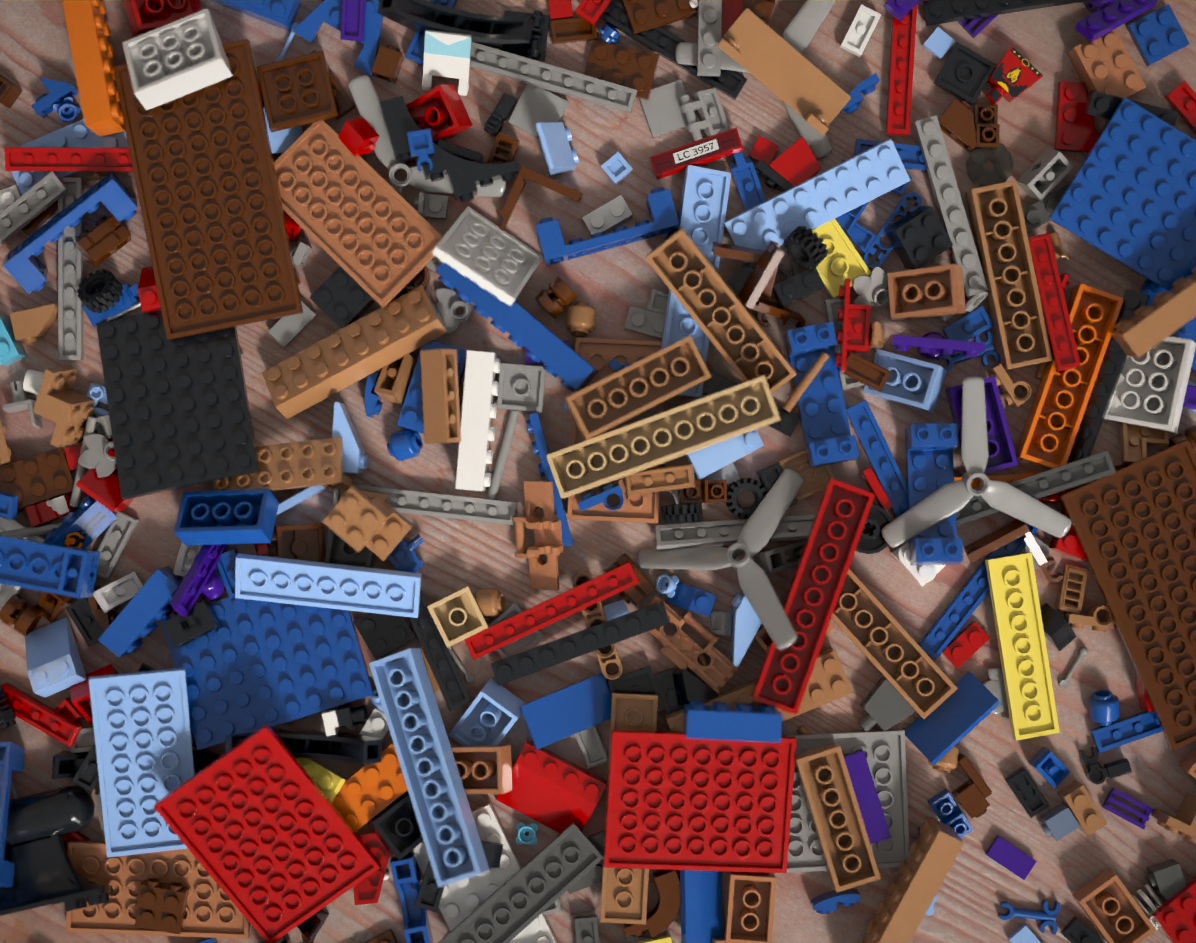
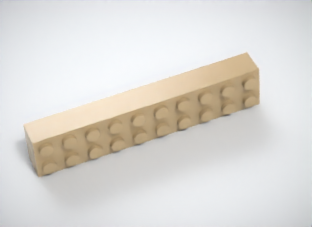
(663, 437)

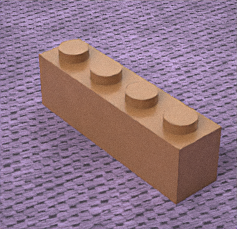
(440, 396)

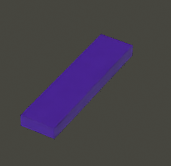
(867, 796)

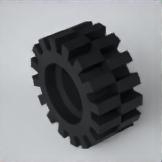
(805, 247)
(91, 291)
(733, 492)
(681, 513)

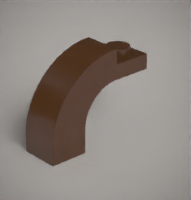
(665, 909)

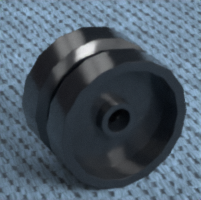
(873, 541)

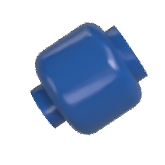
(404, 444)
(1104, 707)

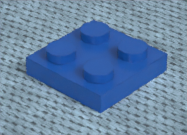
(1157, 35)

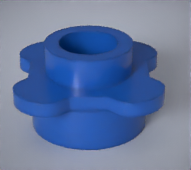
(609, 33)
(72, 111)

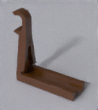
(519, 185)
(749, 255)
(757, 282)
(1006, 535)

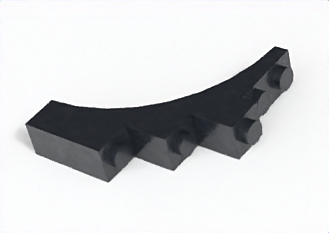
(485, 29)
(462, 173)
(315, 744)

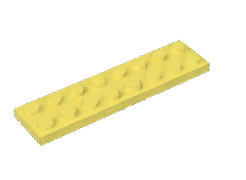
(1022, 646)

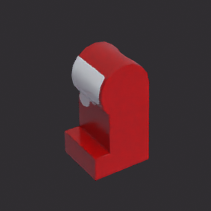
(49, 510)

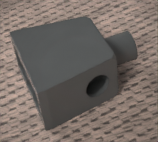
(884, 706)

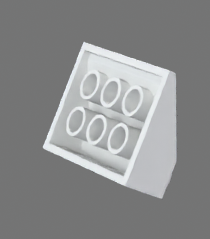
(176, 59)
(1154, 386)

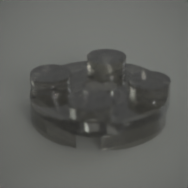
(983, 176)

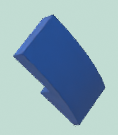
(866, 87)
(372, 401)
(949, 812)
(828, 901)

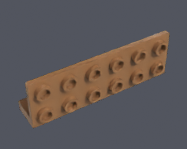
(784, 70)
(294, 466)

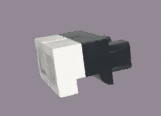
(343, 715)

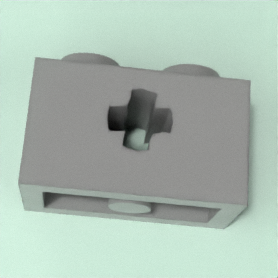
(1044, 174)

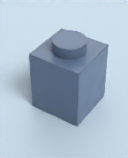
(1058, 822)

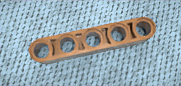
(598, 613)

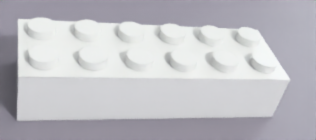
(477, 420)

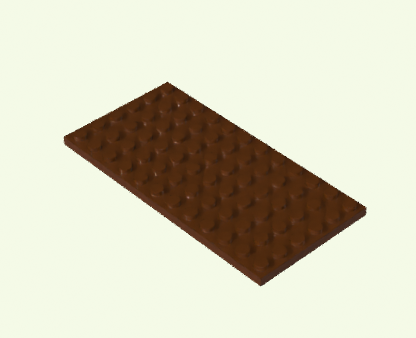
(211, 203)
(1143, 556)

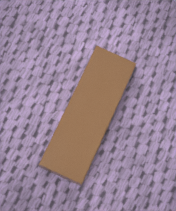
(660, 479)

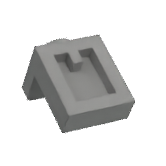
(431, 205)

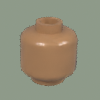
(580, 319)
(490, 602)
(947, 762)

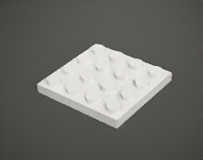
(488, 258)

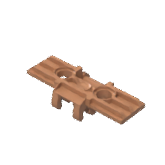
(546, 532)
(685, 651)

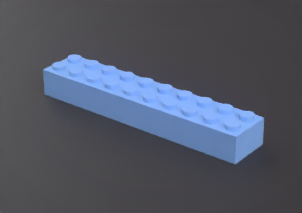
(429, 767)

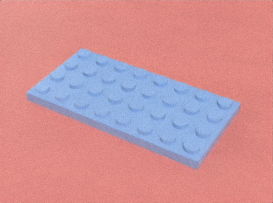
(141, 755)

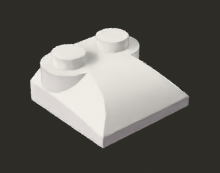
(921, 573)

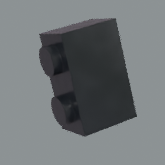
(796, 286)
(187, 629)

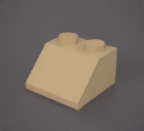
(457, 616)

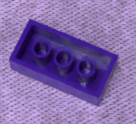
(1000, 445)

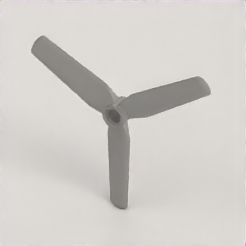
(798, 35)
(369, 107)
(956, 495)
(752, 539)

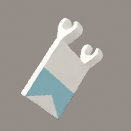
(446, 56)

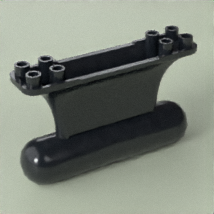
(37, 848)

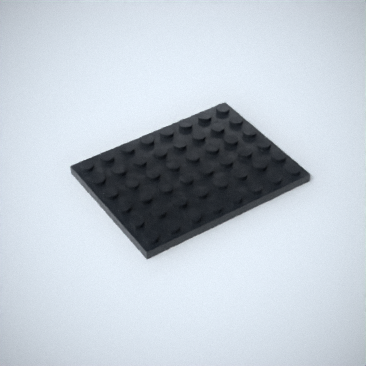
(175, 405)

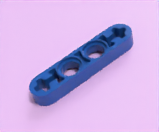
(870, 251)

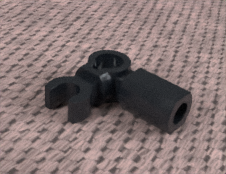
(501, 112)
(1097, 774)

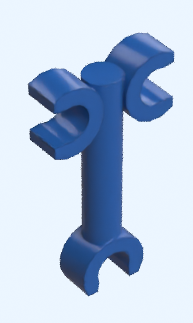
(989, 350)
(1047, 917)

